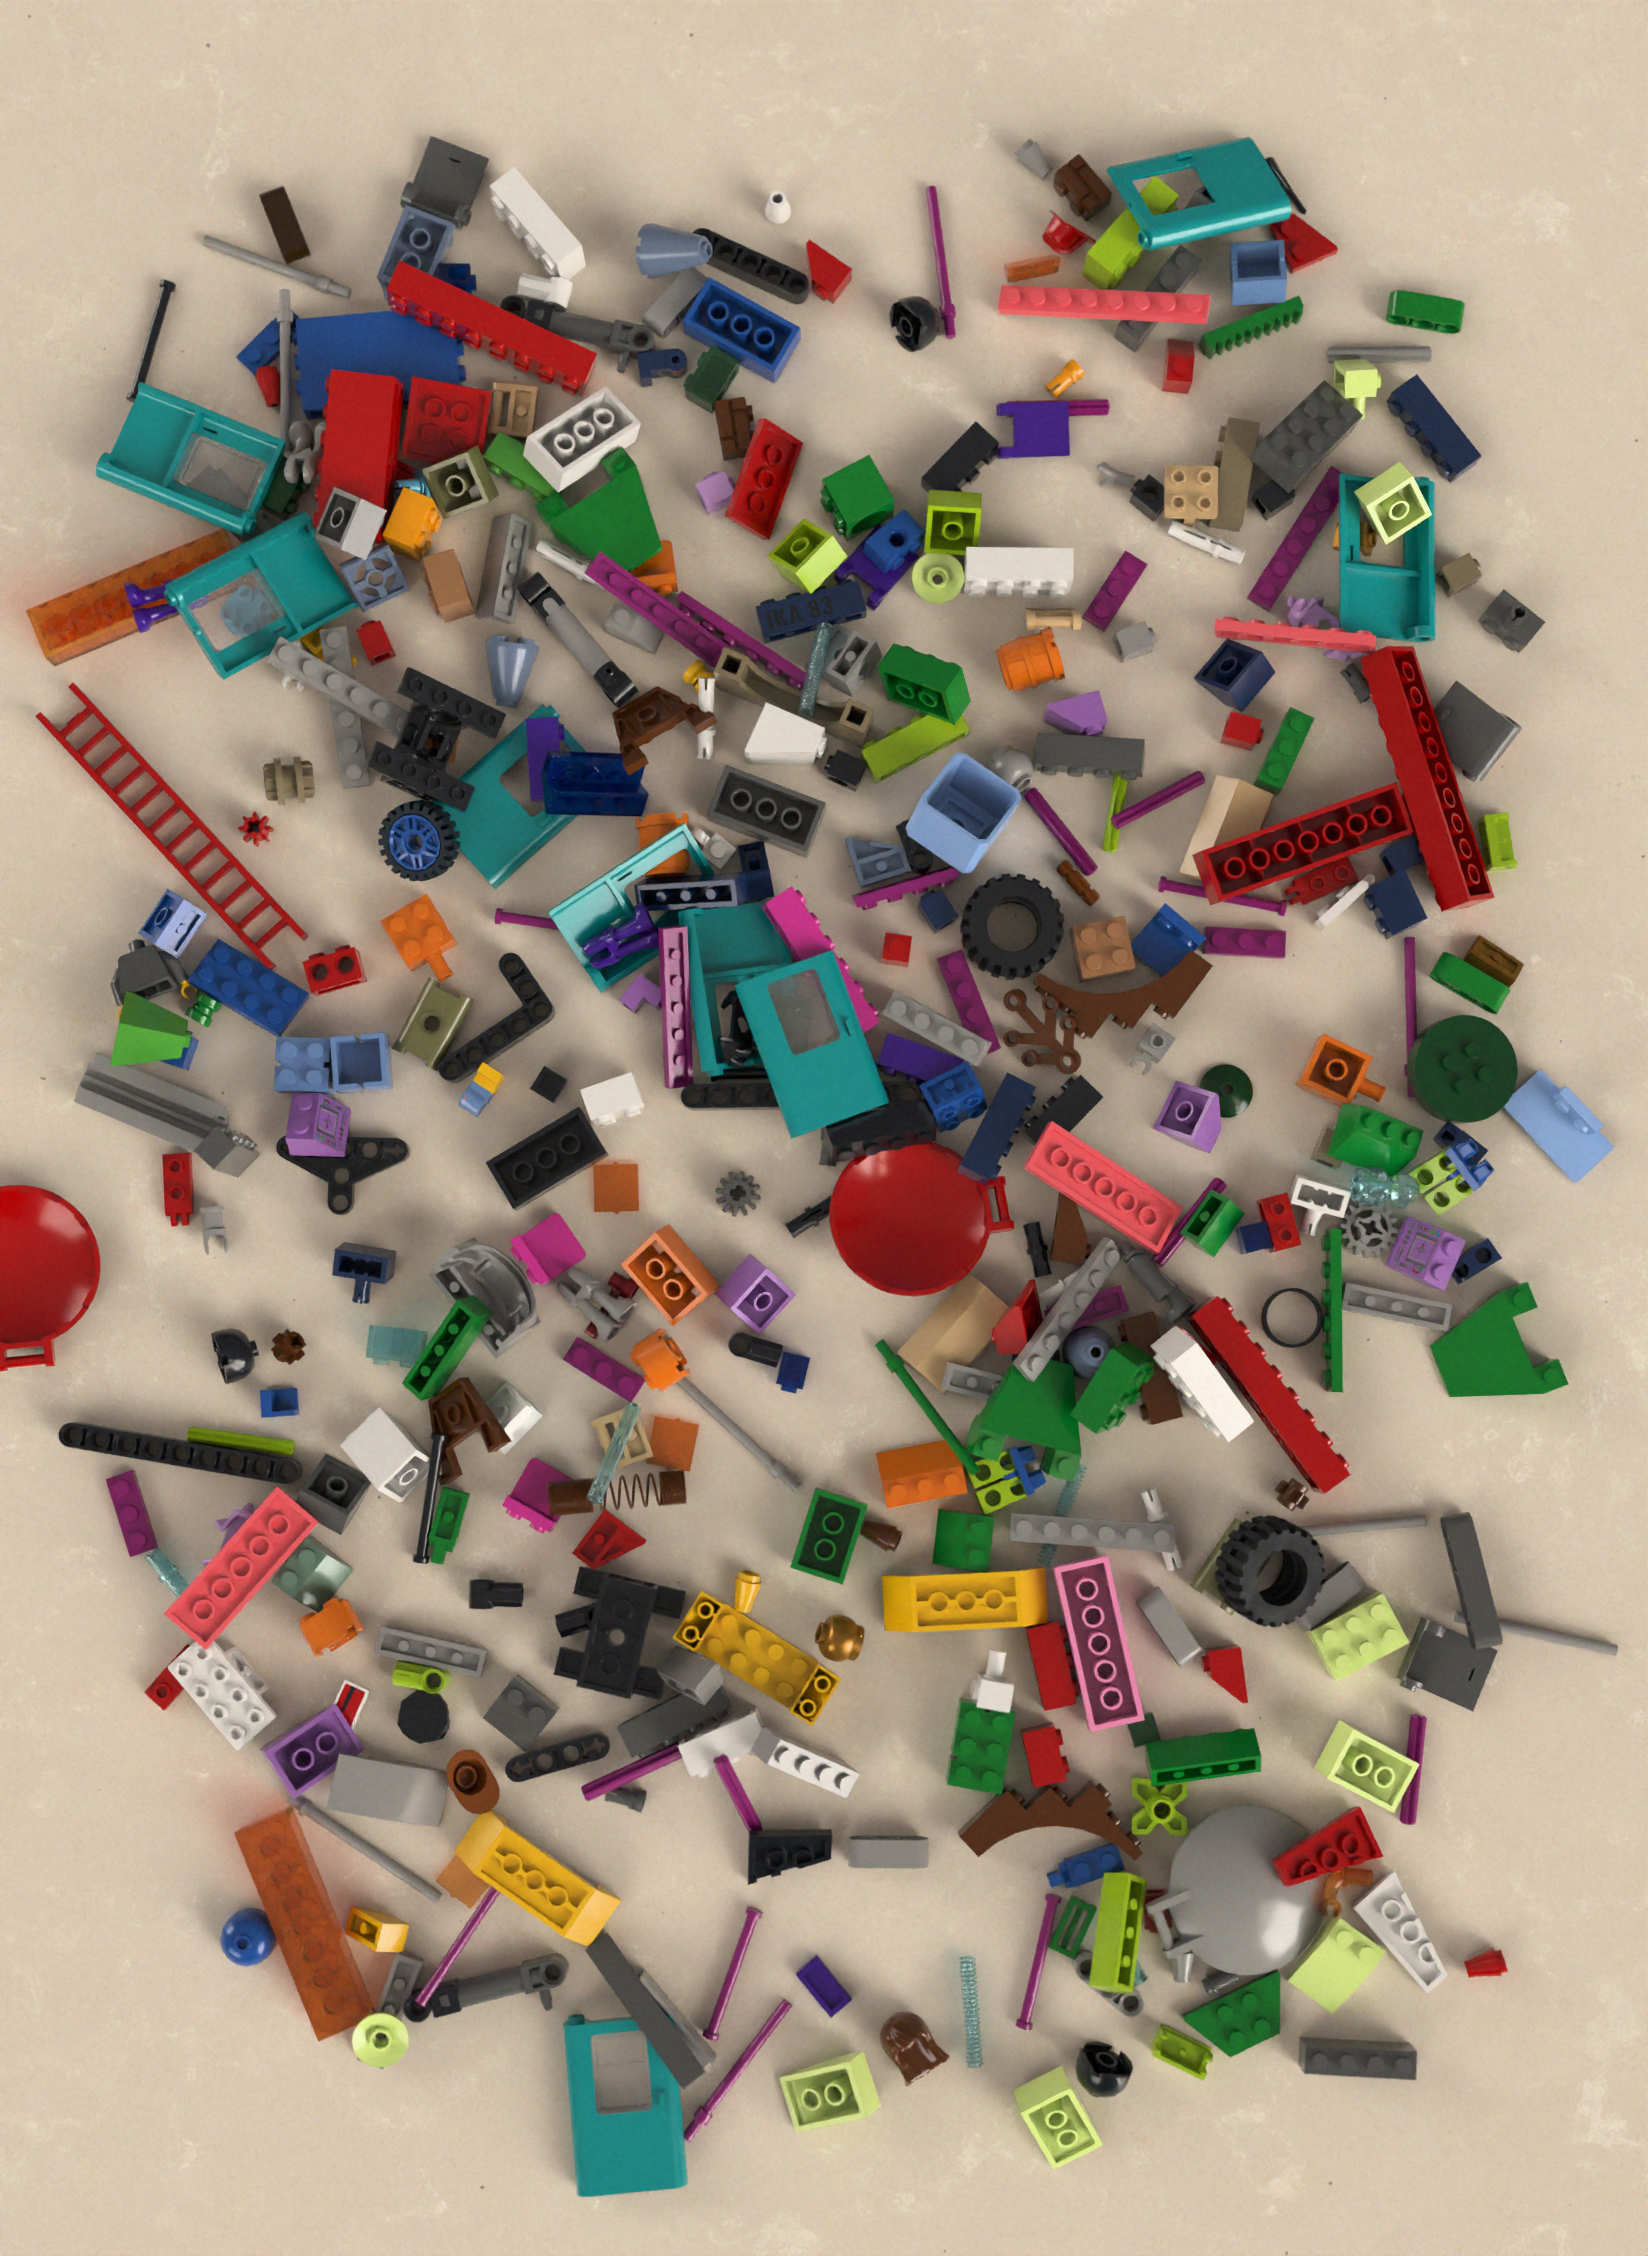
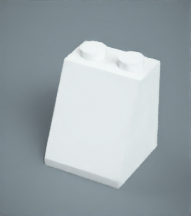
(784, 739)
(388, 1455)

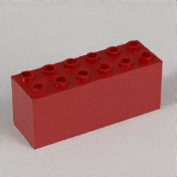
(360, 440)

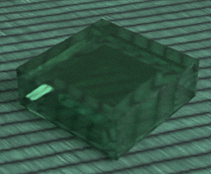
(1144, 1731)

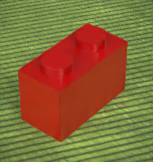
(1044, 1755)

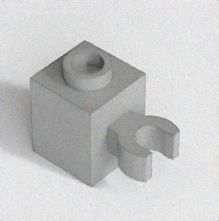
(1152, 1047)

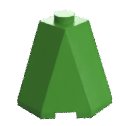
(148, 1033)

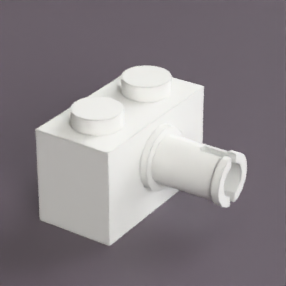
(1318, 1198)
(991, 1689)

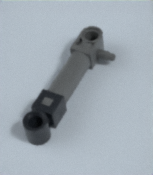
(616, 336)
(455, 1994)

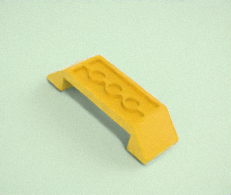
(965, 1600)
(757, 1656)
(535, 1879)

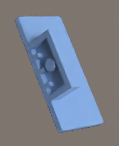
(1559, 1125)

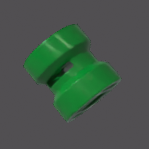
(203, 1009)

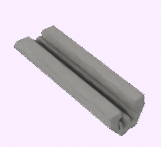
(149, 1103)

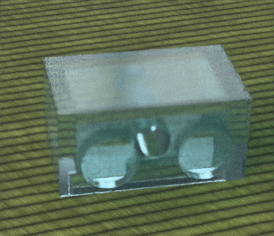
(395, 1345)

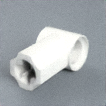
(550, 291)

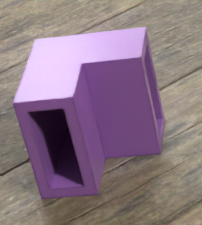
(639, 992)

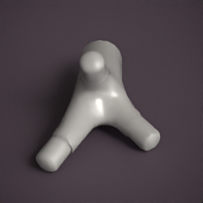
(1114, 476)

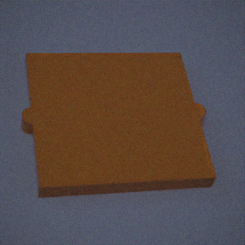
(616, 1188)
(673, 1443)
(462, 1882)

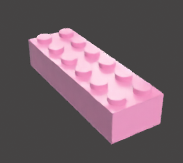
(1098, 1642)

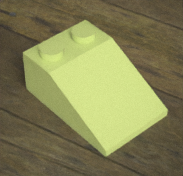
(1366, 1766)
(1336, 1963)
(830, 2092)
(1057, 2117)

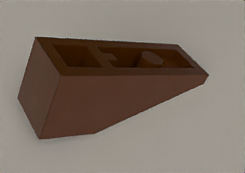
(1069, 1234)

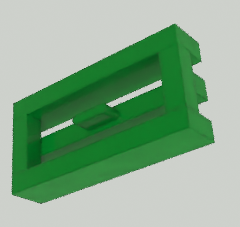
(1062, 1922)

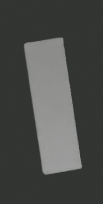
(504, 568)
(692, 2038)

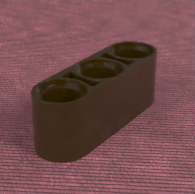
(284, 225)

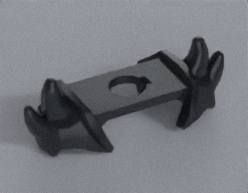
(739, 1044)

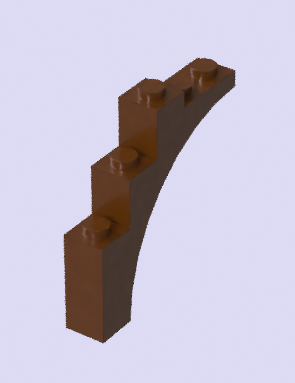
(1127, 1007)
(1085, 1811)

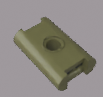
(430, 1004)
(1206, 1576)

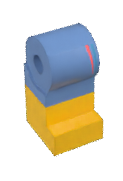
(481, 1089)

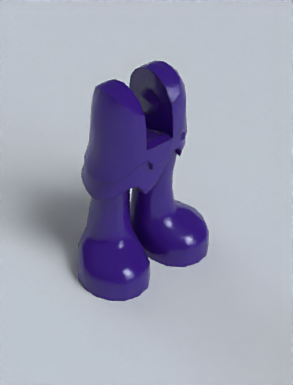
(139, 597)
(610, 939)

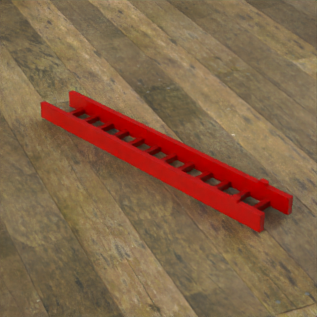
(149, 831)

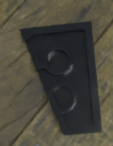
(784, 1849)

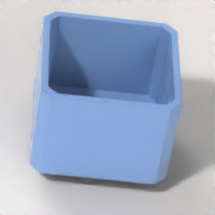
(963, 812)

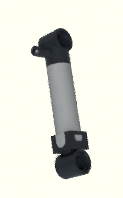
(577, 639)

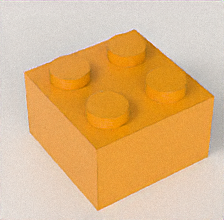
(412, 525)

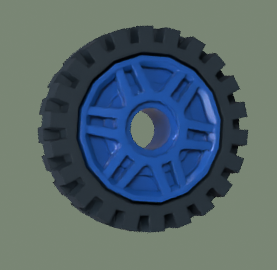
(401, 843)

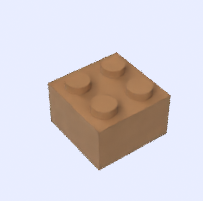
(449, 588)
(1102, 949)

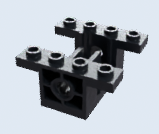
(441, 715)
(624, 1606)

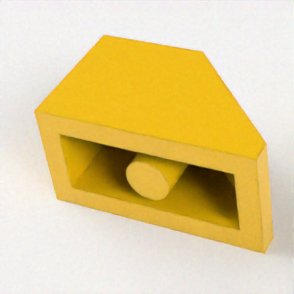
(376, 1930)

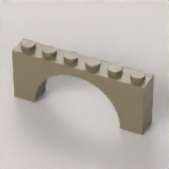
(741, 678)

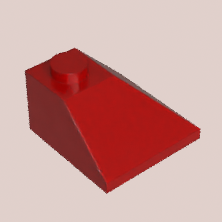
(1018, 1321)

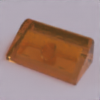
(1032, 268)

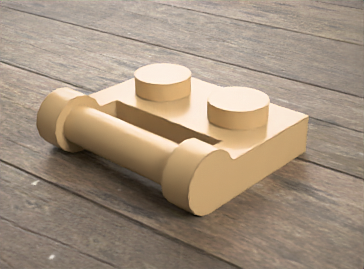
(520, 412)
(1052, 618)
(638, 1444)

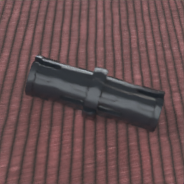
(809, 1218)
(1037, 1249)

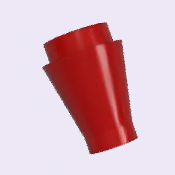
(269, 384)
(1486, 1964)

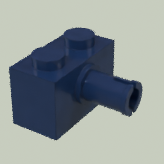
(364, 1265)

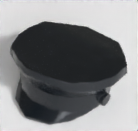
(424, 1717)

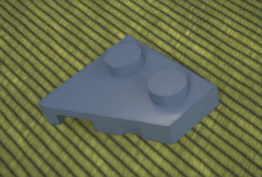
(876, 861)

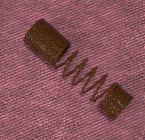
(571, 1496)

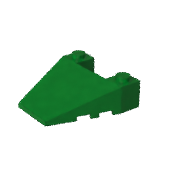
(610, 519)
(1487, 1354)
(1032, 1413)

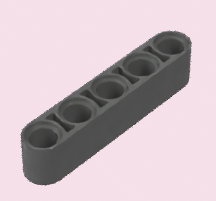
(1471, 1581)

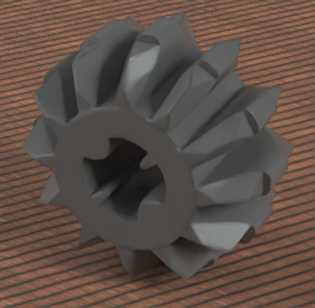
(732, 1186)

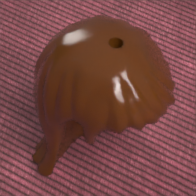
(911, 2046)

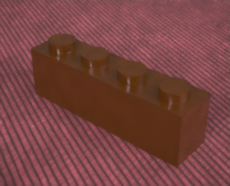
(1158, 1394)

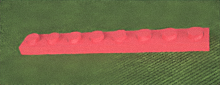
(1104, 304)

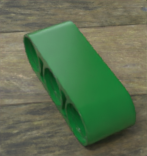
(1425, 312)
(1469, 982)

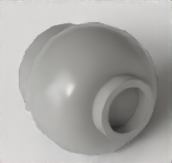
(1011, 766)

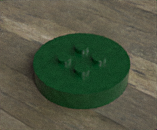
(1462, 1069)

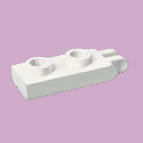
(1345, 898)

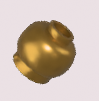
(839, 1638)

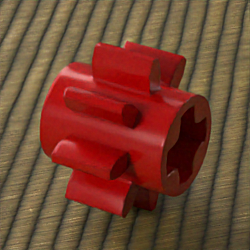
(250, 834)

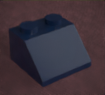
(1235, 674)
(1394, 905)

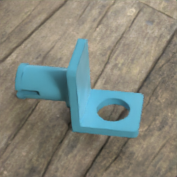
(418, 484)

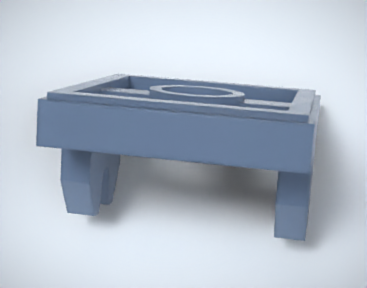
(369, 601)

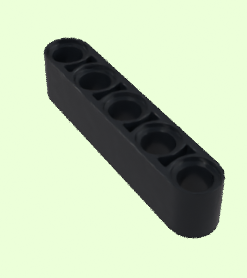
(757, 276)

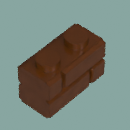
(1082, 188)
(734, 427)

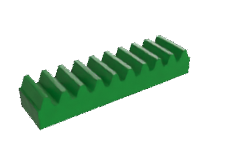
(1251, 326)

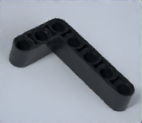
(503, 1027)

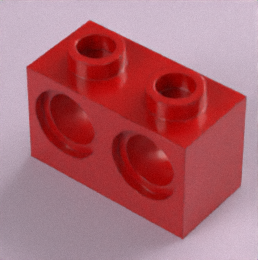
(335, 977)
(1280, 1221)

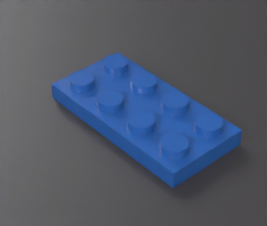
(248, 988)

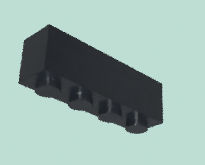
(880, 1131)

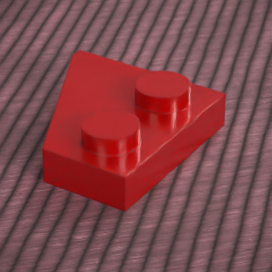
(1301, 243)
(607, 1541)

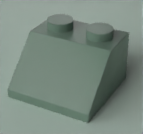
(312, 1574)

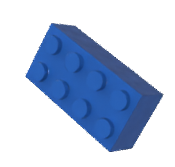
(741, 329)

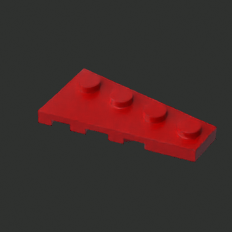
(1334, 1846)

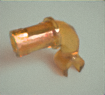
(1342, 1878)

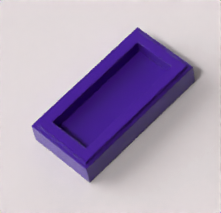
(823, 1986)

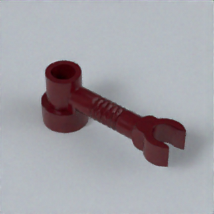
(620, 1287)

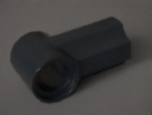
(913, 849)
(758, 1350)
(490, 1594)
(574, 1620)

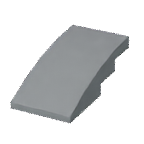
(388, 1790)

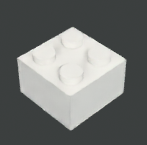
(613, 1099)

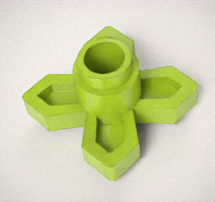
(1147, 1817)

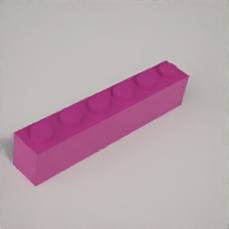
(805, 940)

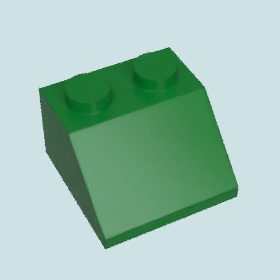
(963, 1540)

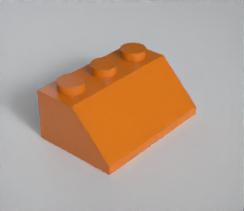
(670, 1274)
(920, 1473)

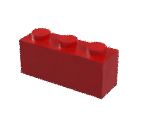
(1052, 1665)

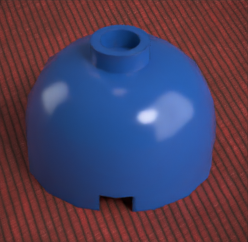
(248, 1937)

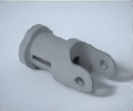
(213, 1225)

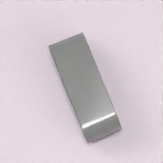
(674, 302)
(1336, 1590)
(1169, 1627)
(888, 1852)
(1114, 1999)

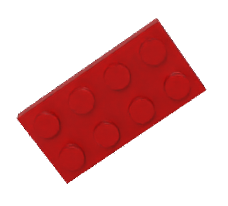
(764, 479)

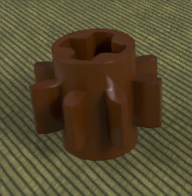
(288, 1346)
(1292, 1494)

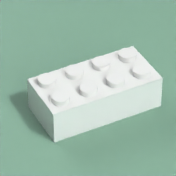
(537, 226)
(581, 438)
(1018, 571)
(1201, 1384)

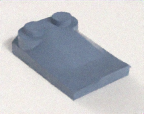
(417, 241)

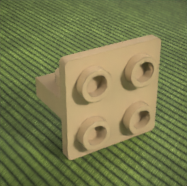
(1190, 493)

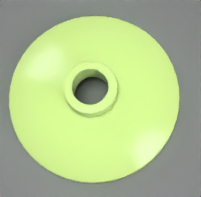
(941, 566)
(378, 2051)

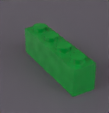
(447, 1347)
(1203, 1757)

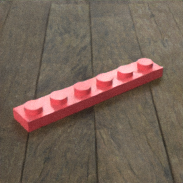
(1306, 636)

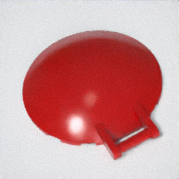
(913, 1219)
(45, 1271)

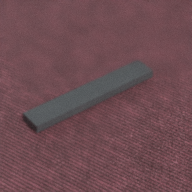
(645, 2011)

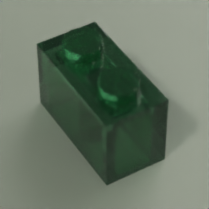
(711, 379)

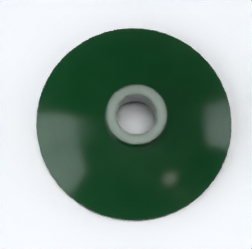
(1241, 1086)

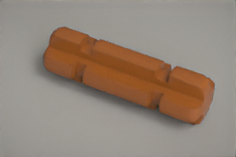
(1078, 883)

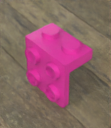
(547, 1249)
(530, 1496)

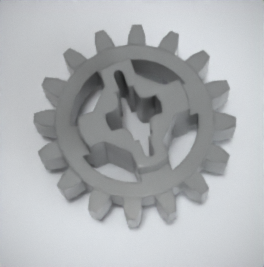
(1363, 1239)

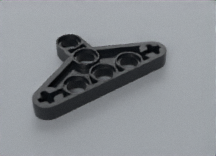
(355, 1163)

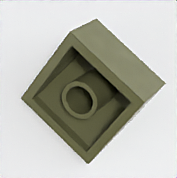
(460, 482)

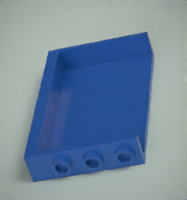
(371, 345)

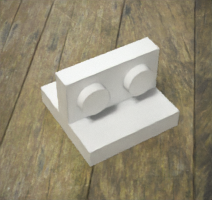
(513, 1414)

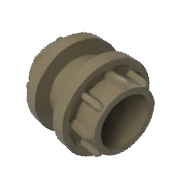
(289, 780)

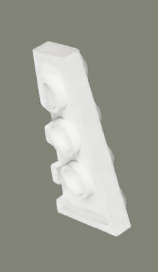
(1394, 1921)

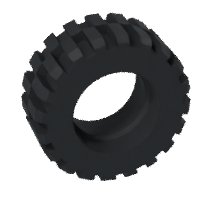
(1021, 892)
(1295, 1584)

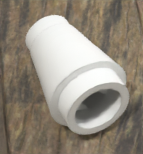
(777, 208)

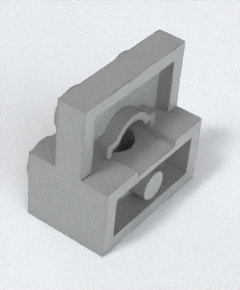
(849, 659)

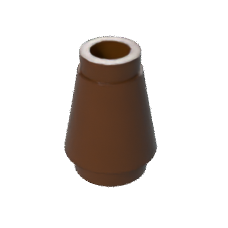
(882, 1535)

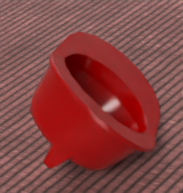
(1064, 237)

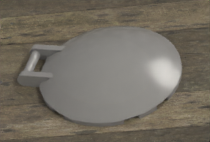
(1231, 1897)

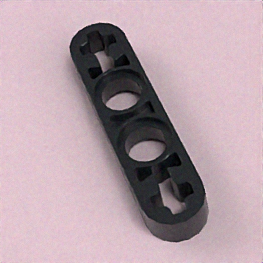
(557, 1754)

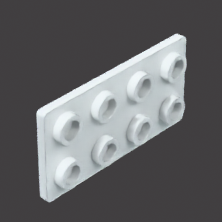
(225, 1690)

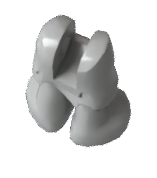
(303, 458)
(591, 1288)

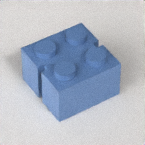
(1257, 272)
(361, 1064)
(303, 1065)

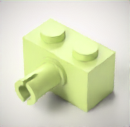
(1356, 380)

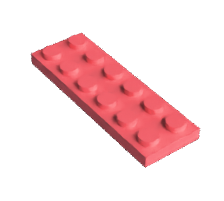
(1103, 1187)
(241, 1567)

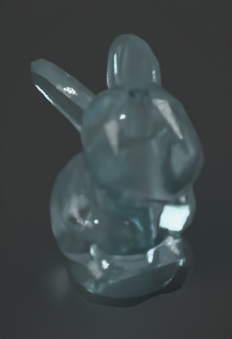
(1373, 1187)

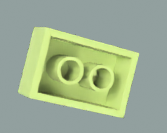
(1357, 1635)

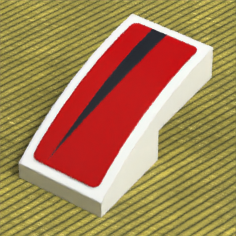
(351, 1701)

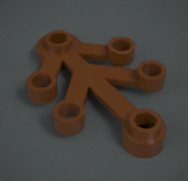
(1045, 1034)

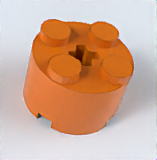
(660, 1360)
(330, 1626)

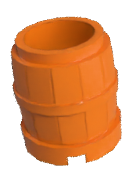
(1030, 661)
(652, 829)

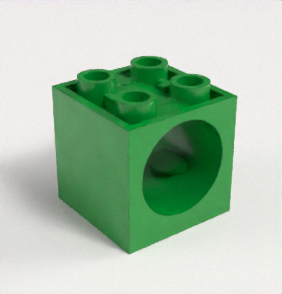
(857, 498)

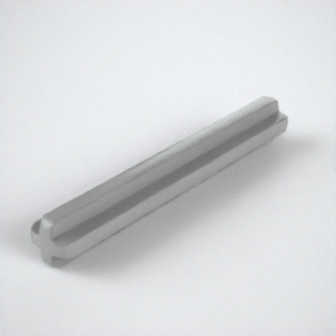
(1402, 354)

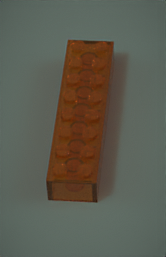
(102, 610)
(304, 1923)

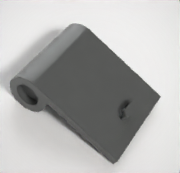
(446, 185)
(1473, 731)
(1445, 1664)

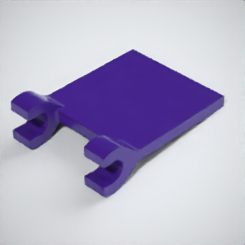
(1037, 429)
(868, 572)

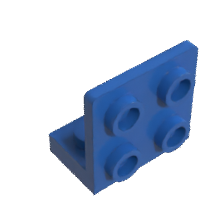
(1165, 941)
(954, 1097)

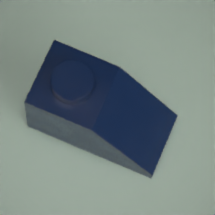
(756, 866)

